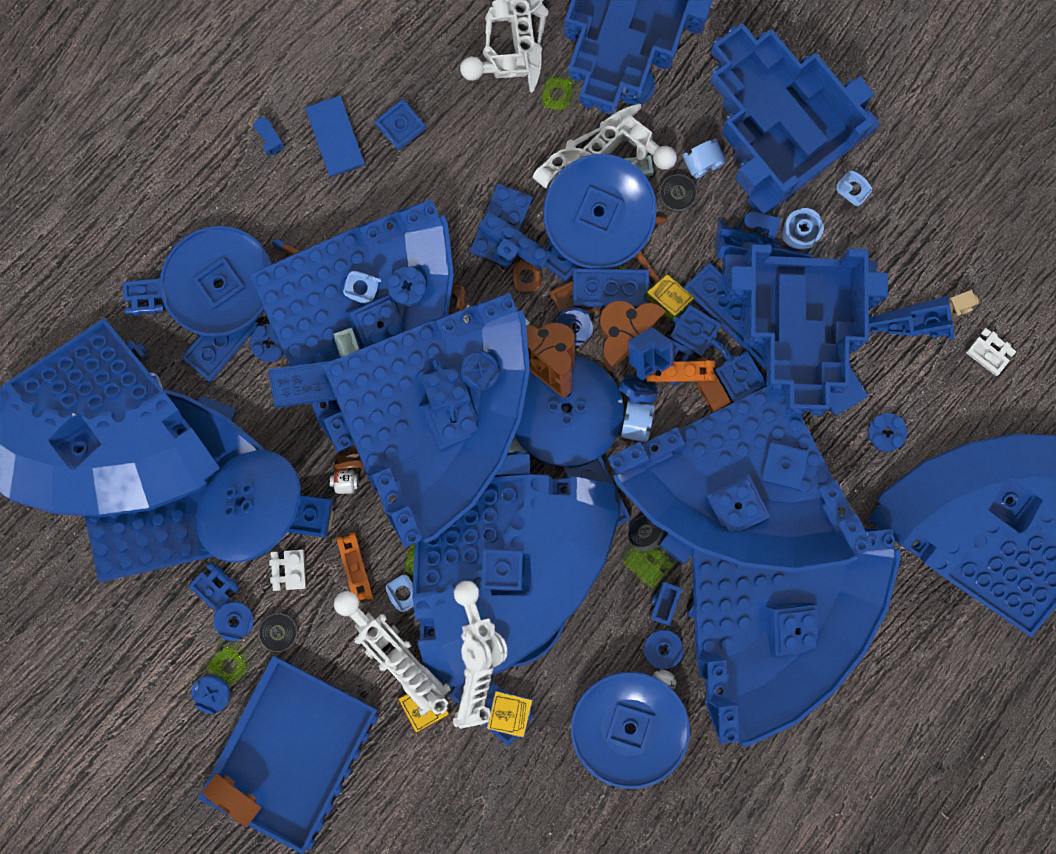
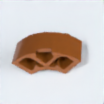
(231, 799)

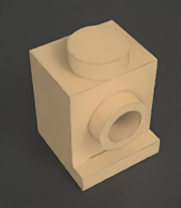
(963, 303)

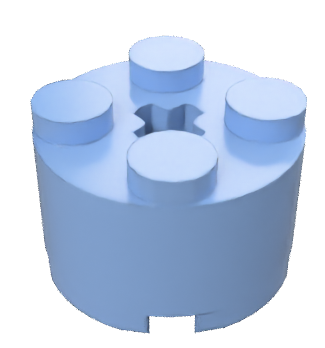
(703, 158)
(812, 226)
(637, 421)

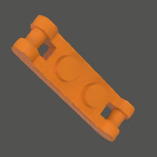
(685, 372)
(354, 566)

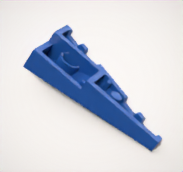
(737, 242)
(924, 318)

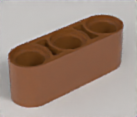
(712, 391)

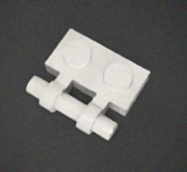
(987, 355)
(294, 570)

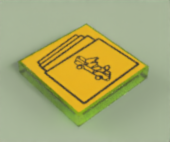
(669, 296)

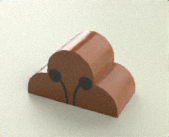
(622, 323)
(552, 355)

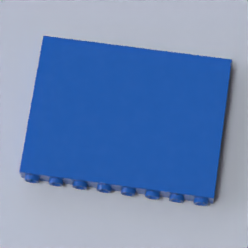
(294, 751)

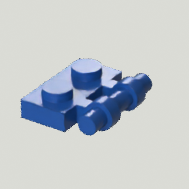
(142, 290)
(209, 591)

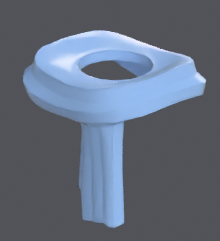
(843, 187)
(372, 285)
(403, 580)

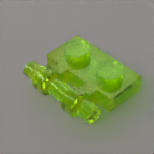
(645, 569)

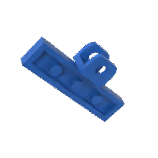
(512, 243)

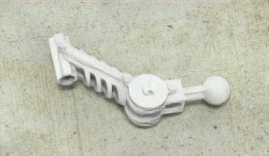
(481, 653)
(413, 676)

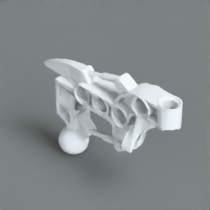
(523, 61)
(621, 127)

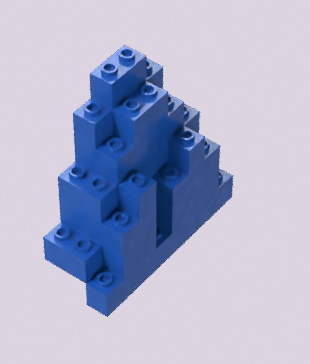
(623, 42)
(784, 114)
(804, 318)

